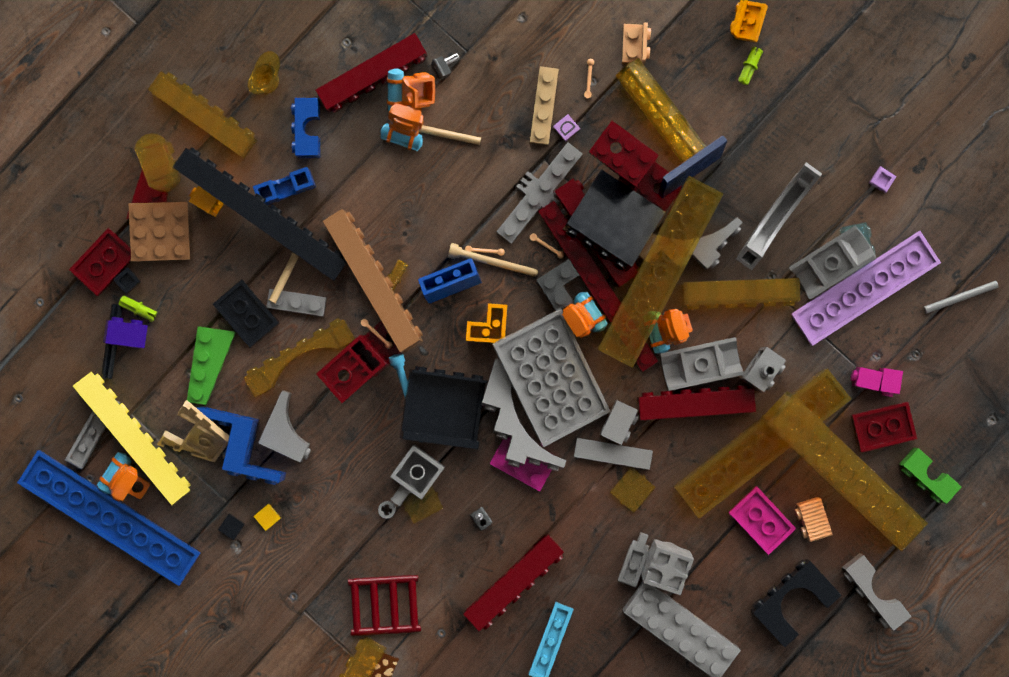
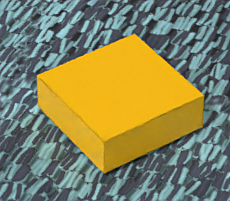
(267, 517)

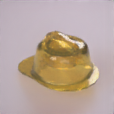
(265, 74)

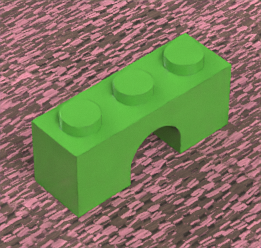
(916, 465)

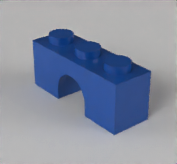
(305, 110)
(291, 185)

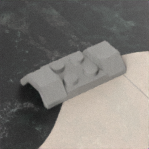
(833, 261)
(701, 364)

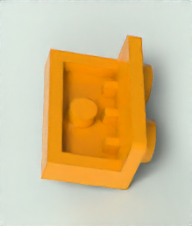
(748, 20)

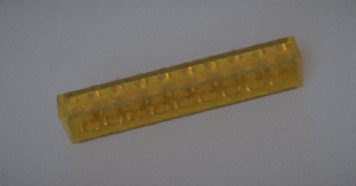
(660, 271)
(754, 448)
(844, 471)

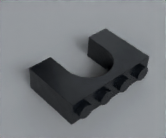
(769, 608)

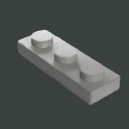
(298, 303)

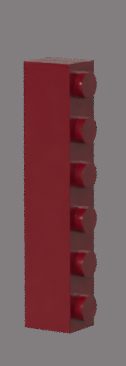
(371, 73)
(570, 196)
(696, 404)
(513, 582)

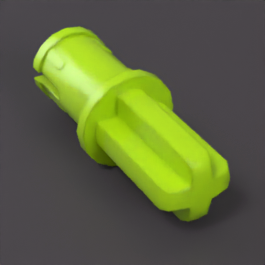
(750, 66)
(137, 308)

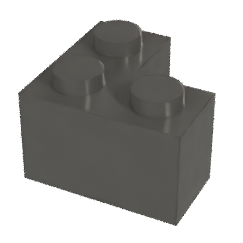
(553, 284)

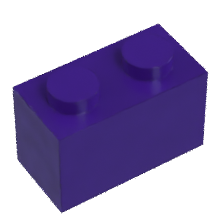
(124, 333)

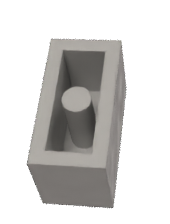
(619, 422)

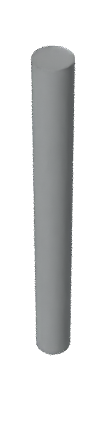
(960, 297)

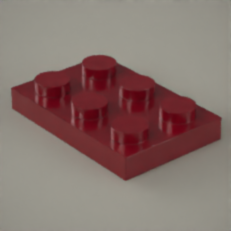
(102, 262)
(884, 426)

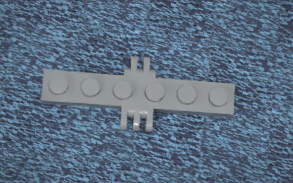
(539, 192)

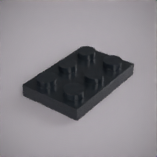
(246, 313)

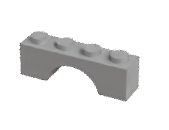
(861, 573)

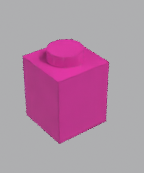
(866, 378)
(890, 382)

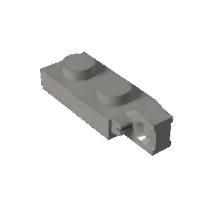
(634, 561)

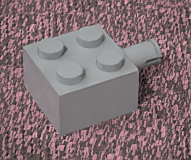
(763, 369)
(415, 474)

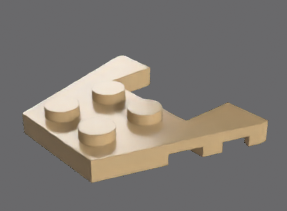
(204, 438)

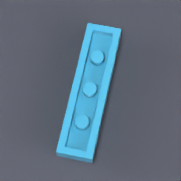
(551, 640)

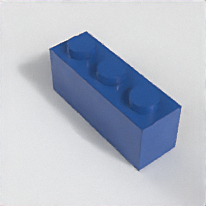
(449, 280)

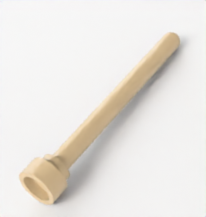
(456, 252)

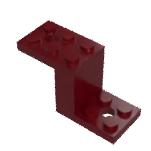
(633, 164)
(362, 359)

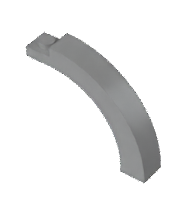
(777, 215)

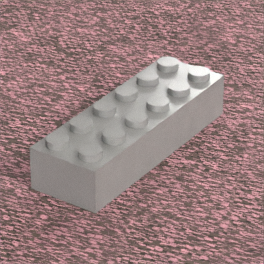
(681, 630)

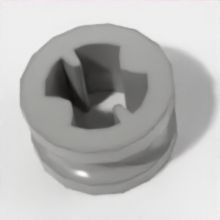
(382, 513)

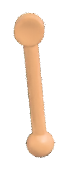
(587, 94)
(500, 252)
(560, 254)
(365, 323)

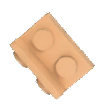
(635, 42)

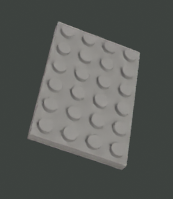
(551, 377)

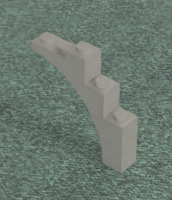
(705, 251)
(521, 445)

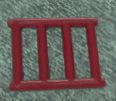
(374, 582)

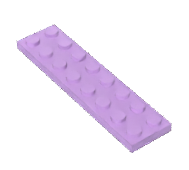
(865, 288)

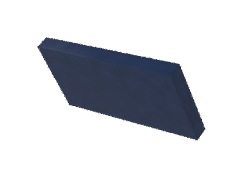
(692, 166)

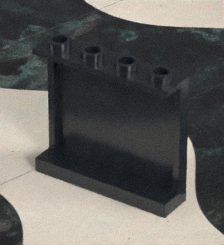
(614, 221)
(442, 408)

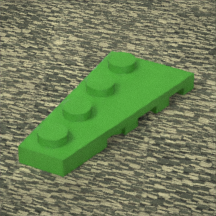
(208, 359)

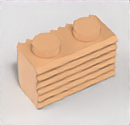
(813, 519)

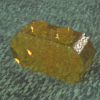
(157, 162)

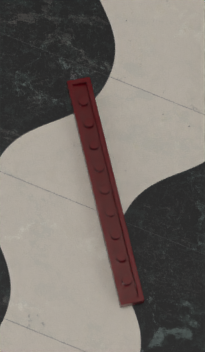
(589, 273)

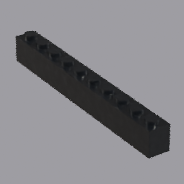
(258, 213)

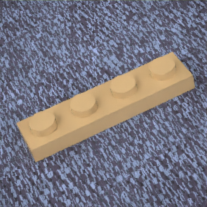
(544, 105)

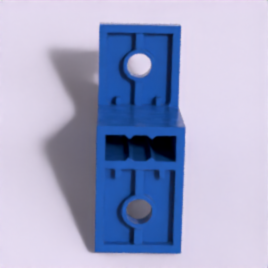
(241, 445)

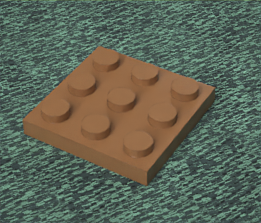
(159, 231)

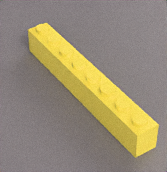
(131, 438)

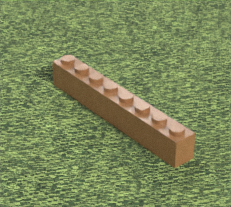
(373, 281)

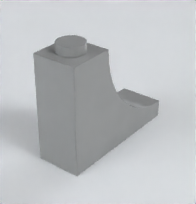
(280, 434)

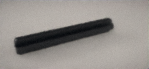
(110, 349)

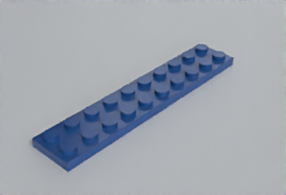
(109, 517)

